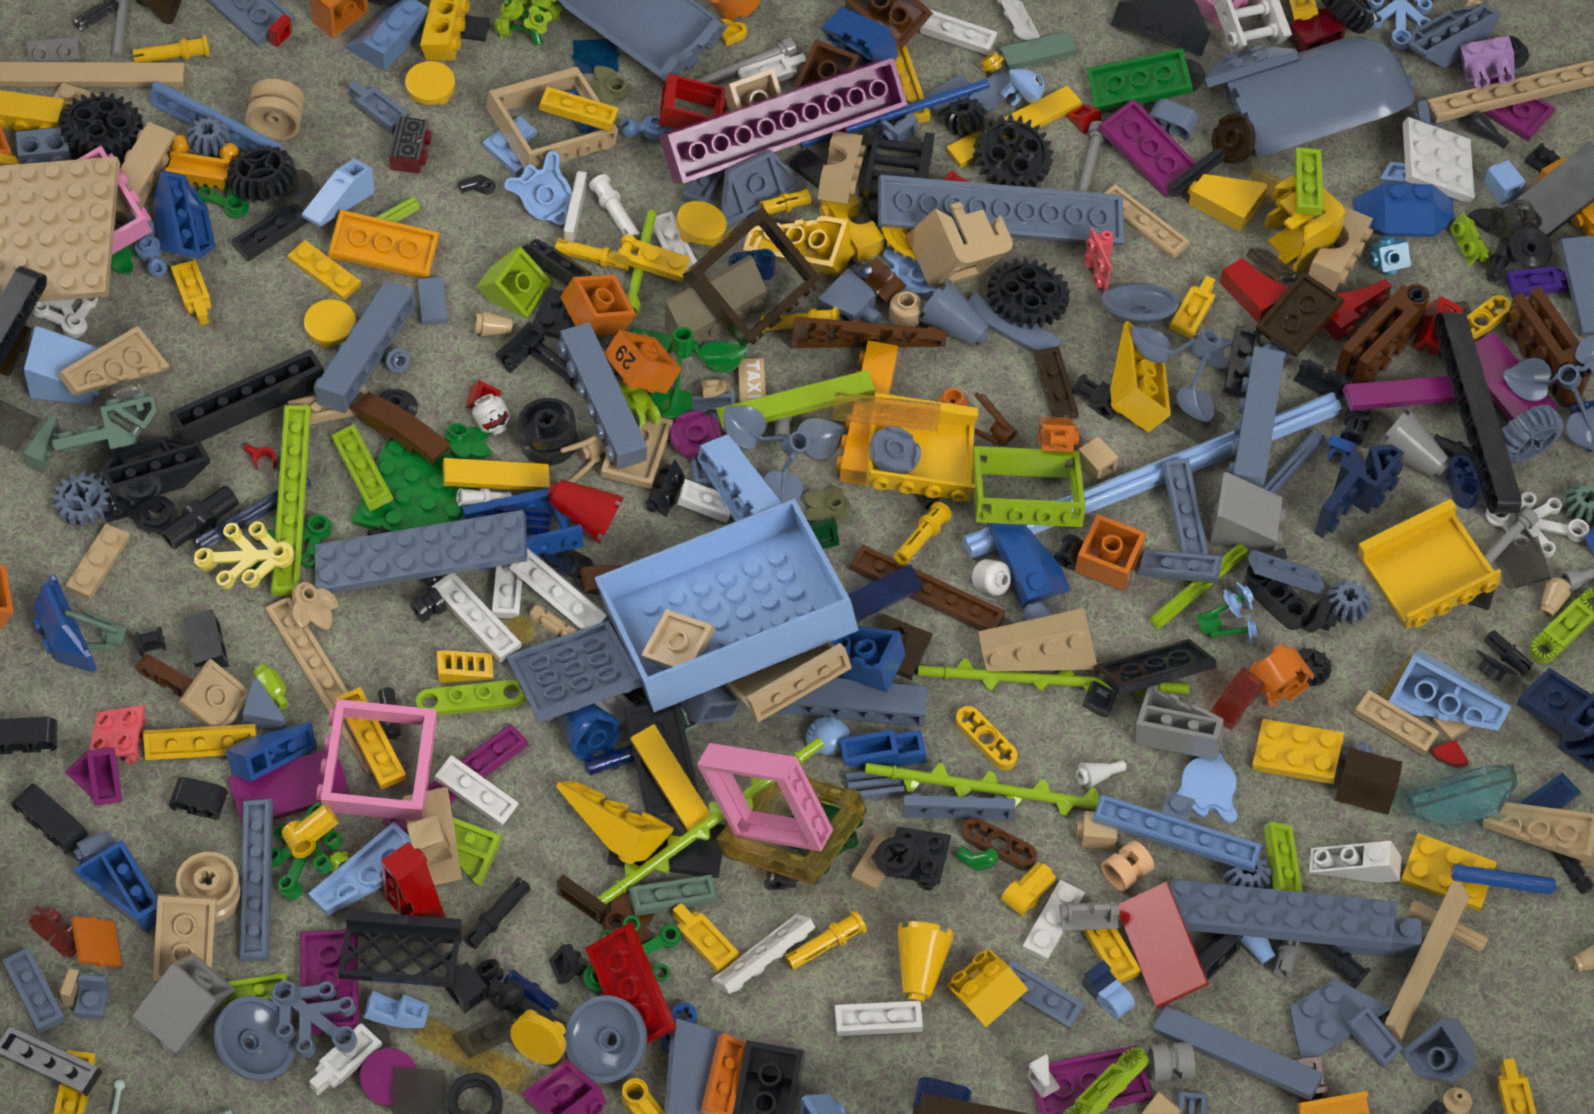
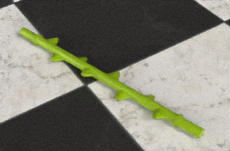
(1040, 680)
(988, 785)
(701, 831)

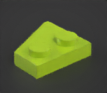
(475, 849)

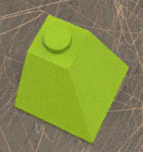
(515, 283)

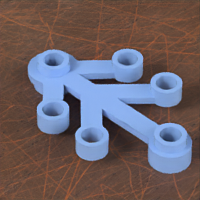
(1402, 9)

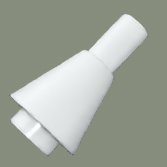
(1093, 773)

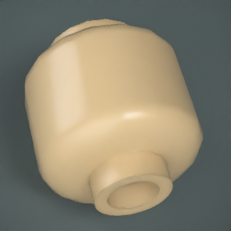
(905, 309)

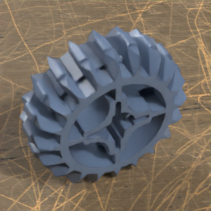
(1532, 432)

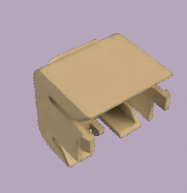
(943, 251)

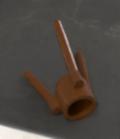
(1001, 429)

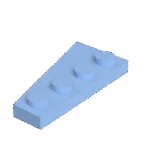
(360, 873)

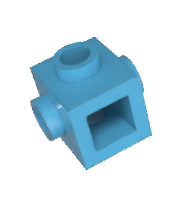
(1389, 255)

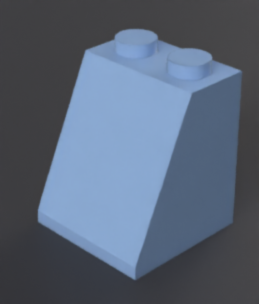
(46, 358)

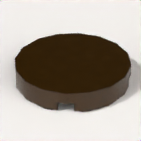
(1235, 137)

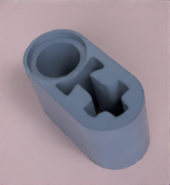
(1174, 118)

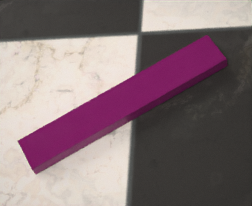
(1398, 393)
(482, 761)

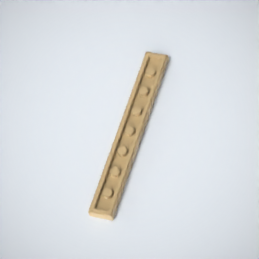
(91, 74)
(1518, 91)
(313, 664)

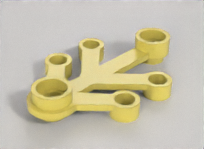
(247, 557)

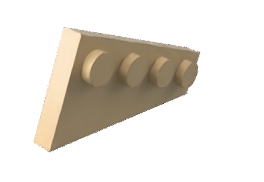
(119, 360)
(1549, 828)

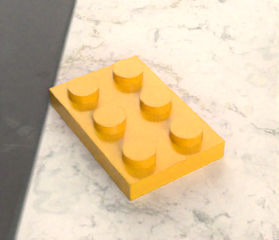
(1298, 751)
(1431, 866)

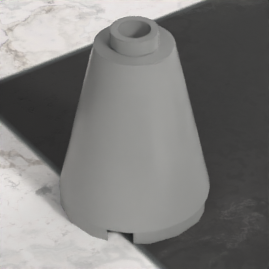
(1419, 446)

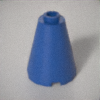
(589, 730)

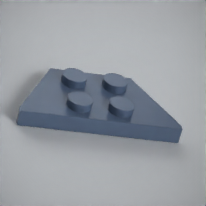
(1248, 63)
(753, 181)
(1322, 1014)

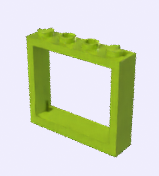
(1028, 463)

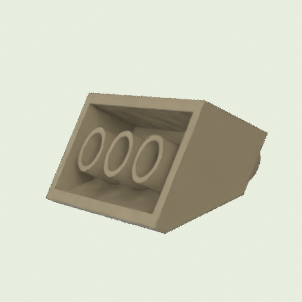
(737, 284)

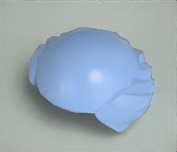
(830, 732)

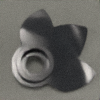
(568, 562)

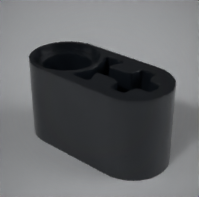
(198, 797)

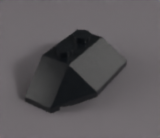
(1166, 21)
(153, 467)

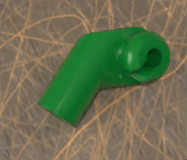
(978, 861)

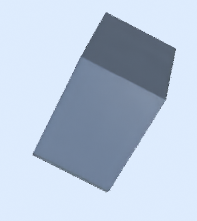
(262, 710)

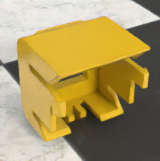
(1303, 234)

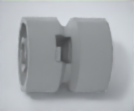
(1172, 1061)

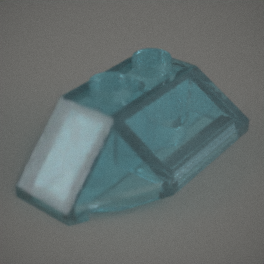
(1464, 796)

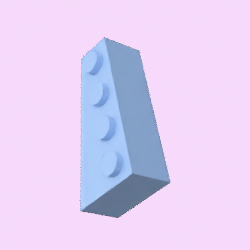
(735, 478)

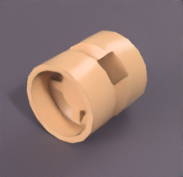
(1127, 866)

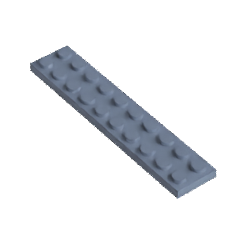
(1025, 210)

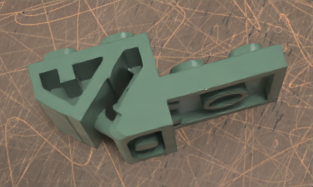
(141, 411)

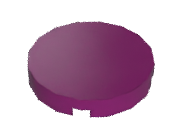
(692, 431)
(378, 1074)

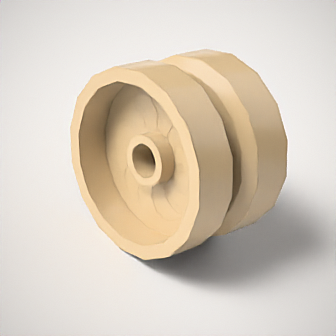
(275, 109)
(211, 876)

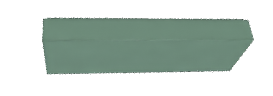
(1038, 50)
(669, 894)

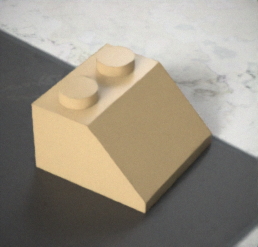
(752, 89)

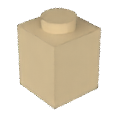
(1097, 459)
(1094, 834)

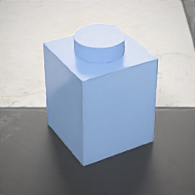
(1504, 181)

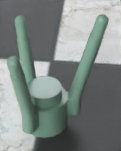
(113, 632)

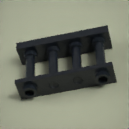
(920, 165)

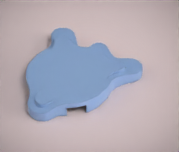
(543, 191)
(909, 273)
(1212, 787)

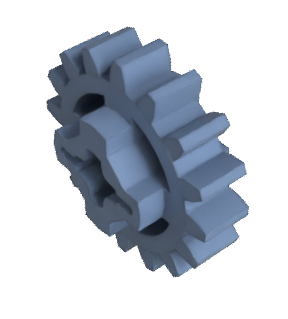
(72, 507)

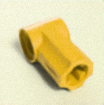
(302, 835)
(1025, 893)
(645, 1104)

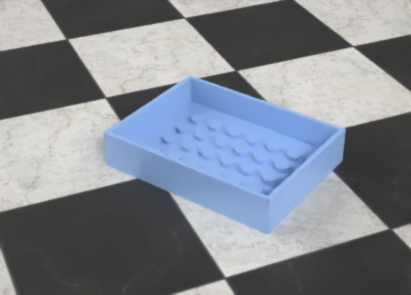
(752, 580)

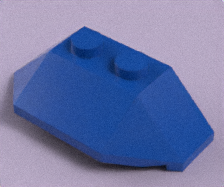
(1406, 209)
(181, 217)
(61, 631)

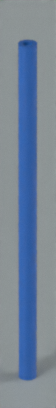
(911, 108)

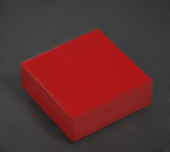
(280, 30)

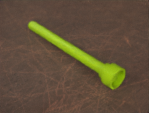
(638, 273)

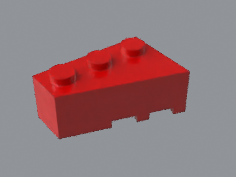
(410, 884)

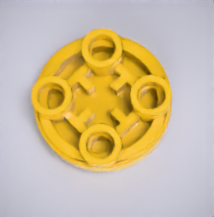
(430, 83)
(700, 223)
(329, 322)
(538, 1038)

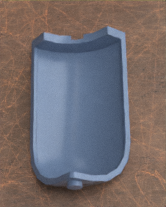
(654, 32)
(1321, 93)

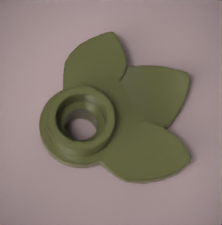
(605, 83)
(826, 504)

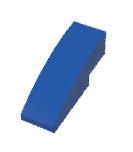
(884, 749)

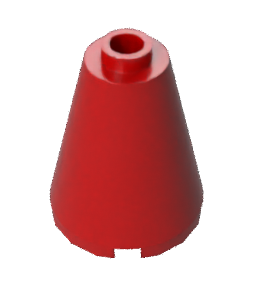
(585, 506)

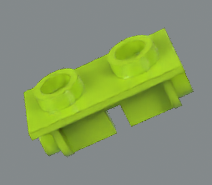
(1467, 238)

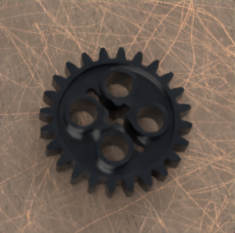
(99, 123)
(991, 142)
(1028, 293)

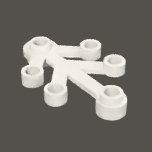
(71, 324)
(1508, 520)

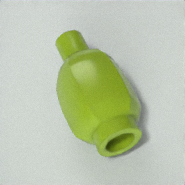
(273, 684)

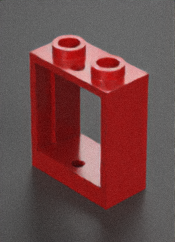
(690, 91)

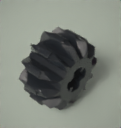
(964, 116)

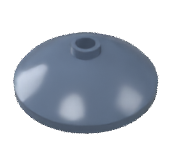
(1139, 302)
(255, 1022)
(590, 1037)

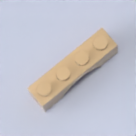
(843, 168)
(1333, 265)

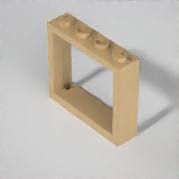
(533, 91)

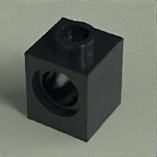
(468, 988)

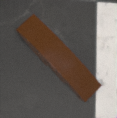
(401, 426)

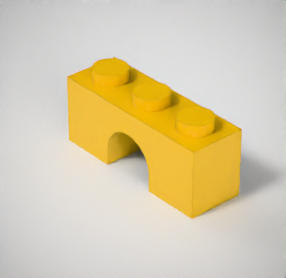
(865, 238)

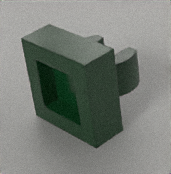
(826, 532)

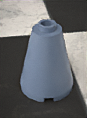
(953, 312)

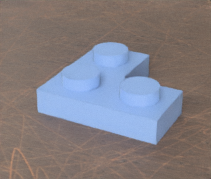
(501, 150)

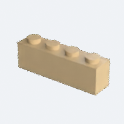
(144, 165)

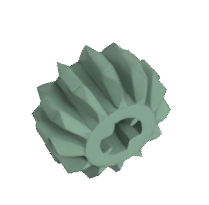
(1580, 502)

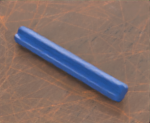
(1503, 879)

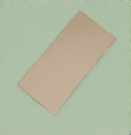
(439, 804)

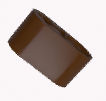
(884, 281)

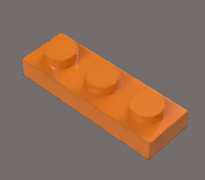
(724, 1076)

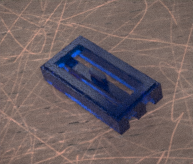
(534, 517)

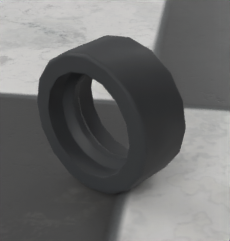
(470, 1081)

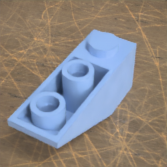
(341, 192)

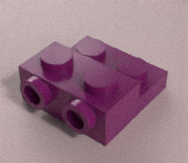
(565, 1092)

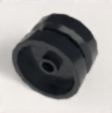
(545, 429)

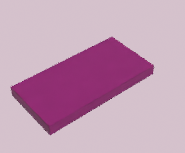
(1146, 146)
(1495, 361)
(289, 786)
(320, 963)
(1078, 1073)

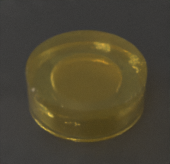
(522, 628)

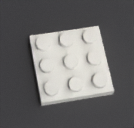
(1438, 159)

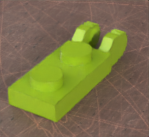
(640, 405)

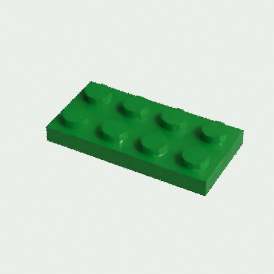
(1139, 79)

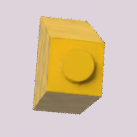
(1227, 198)

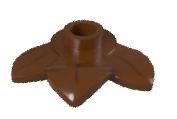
(620, 909)

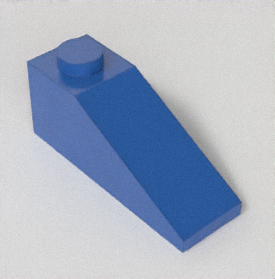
(269, 751)

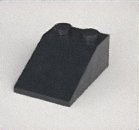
(769, 1079)

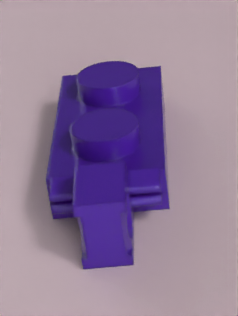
(1548, 278)

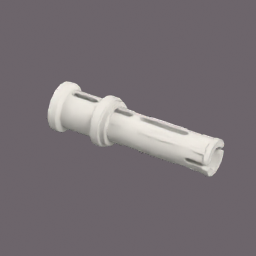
(610, 200)

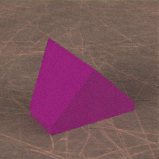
(98, 775)

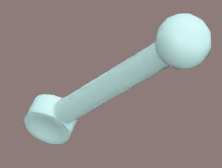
(119, 1085)

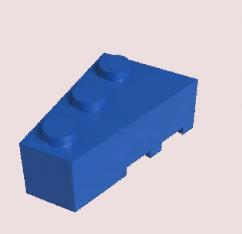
(860, 36)
(122, 884)

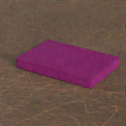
(1521, 118)

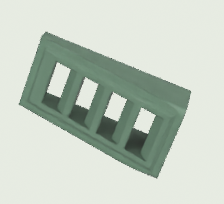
(41, 448)

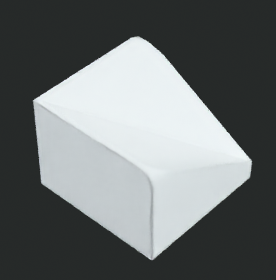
(1041, 1077)

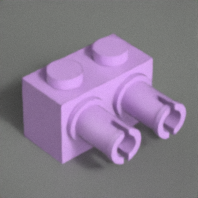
(1488, 60)

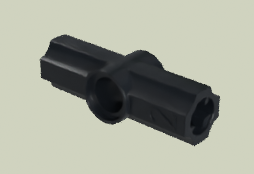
(199, 517)

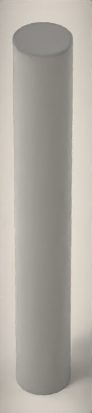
(120, 28)

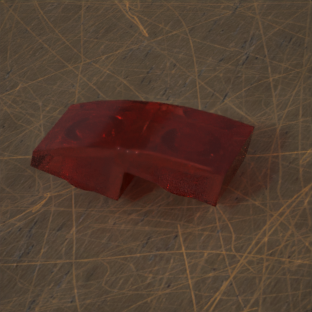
(1237, 697)

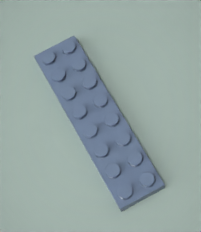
(421, 552)
(1286, 914)

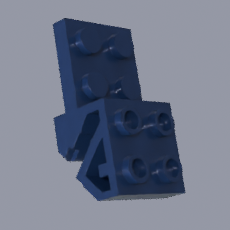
(1361, 485)
(1566, 710)

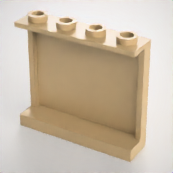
(789, 680)

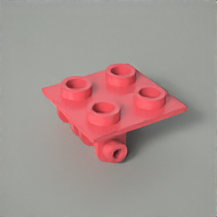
(1098, 257)
(120, 729)

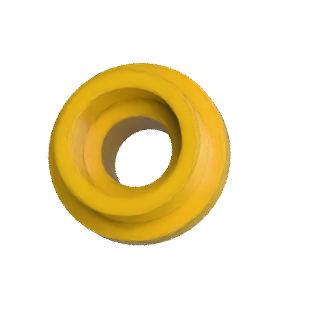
(992, 62)

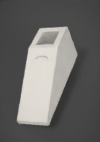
(1363, 861)

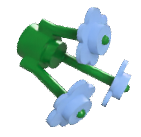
(1211, 621)

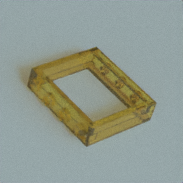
(798, 867)

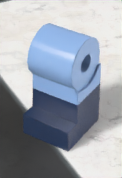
(1108, 990)

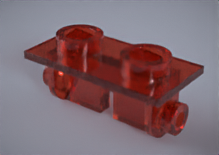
(49, 923)

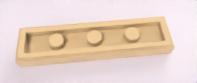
(1150, 225)

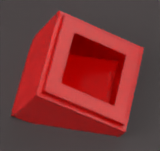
(1083, 116)
(479, 390)

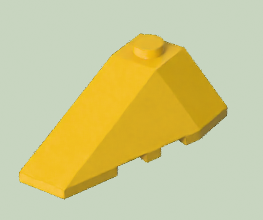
(821, 242)
(621, 830)

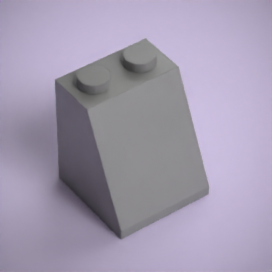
(1247, 516)
(183, 1002)

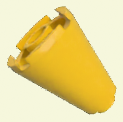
(921, 957)

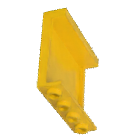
(944, 459)
(1427, 565)

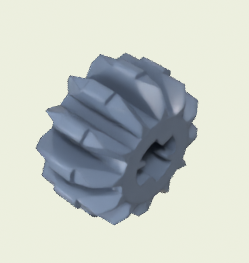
(207, 136)
(1349, 601)
(1242, 877)

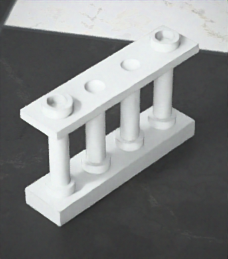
(1273, 17)

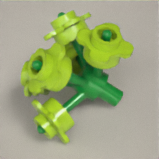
(533, 23)

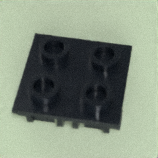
(932, 852)

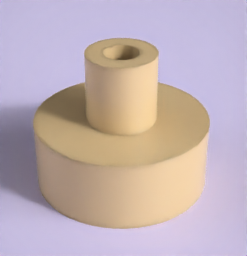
(1457, 1101)

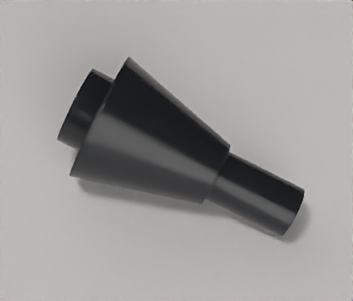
(1483, 127)

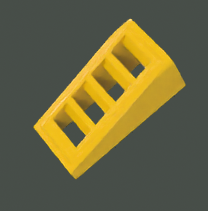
(456, 675)

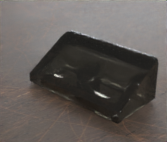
(484, 1034)

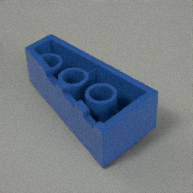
(873, 656)

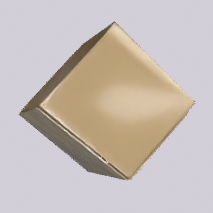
(432, 837)

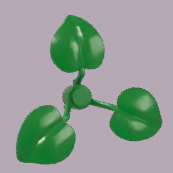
(718, 357)

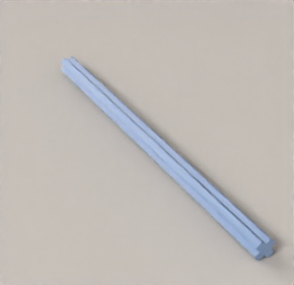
(1152, 474)

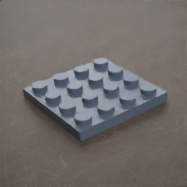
(573, 671)

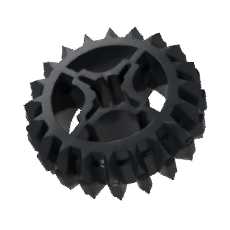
(1354, 14)
(261, 174)

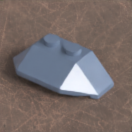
(1442, 36)

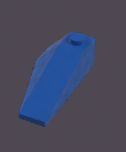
(1032, 567)

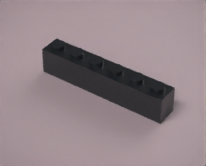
(247, 398)

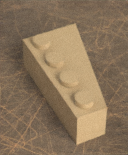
(1040, 644)

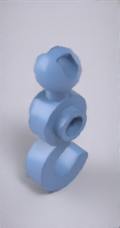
(649, 128)
(149, 251)

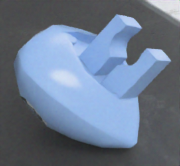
(1024, 84)

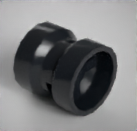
(428, 605)

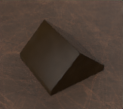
(1369, 781)

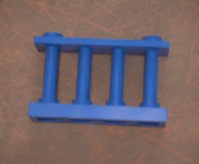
(550, 542)

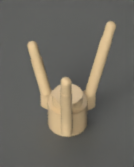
(587, 449)

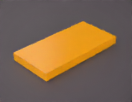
(383, 244)

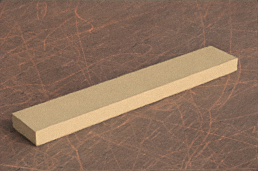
(1427, 960)

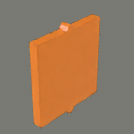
(96, 941)

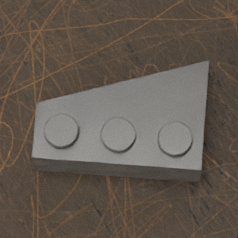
(1177, 726)

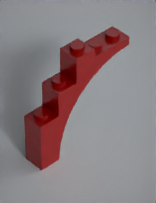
(1259, 294)

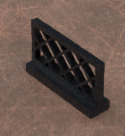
(402, 930)

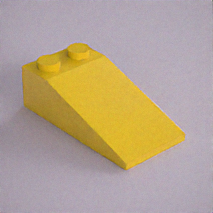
(1139, 385)

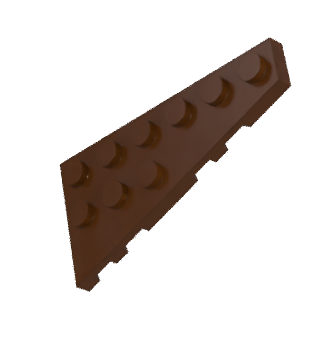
(856, 333)

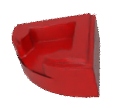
(1450, 754)

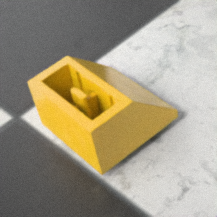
(987, 987)

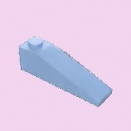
(1443, 693)

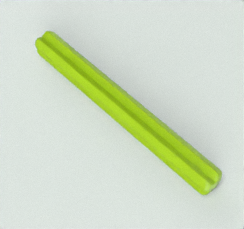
(1195, 589)

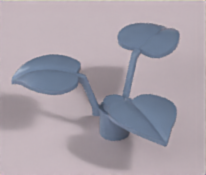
(1207, 347)
(1531, 381)
(814, 436)

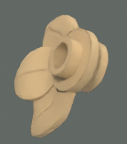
(315, 609)

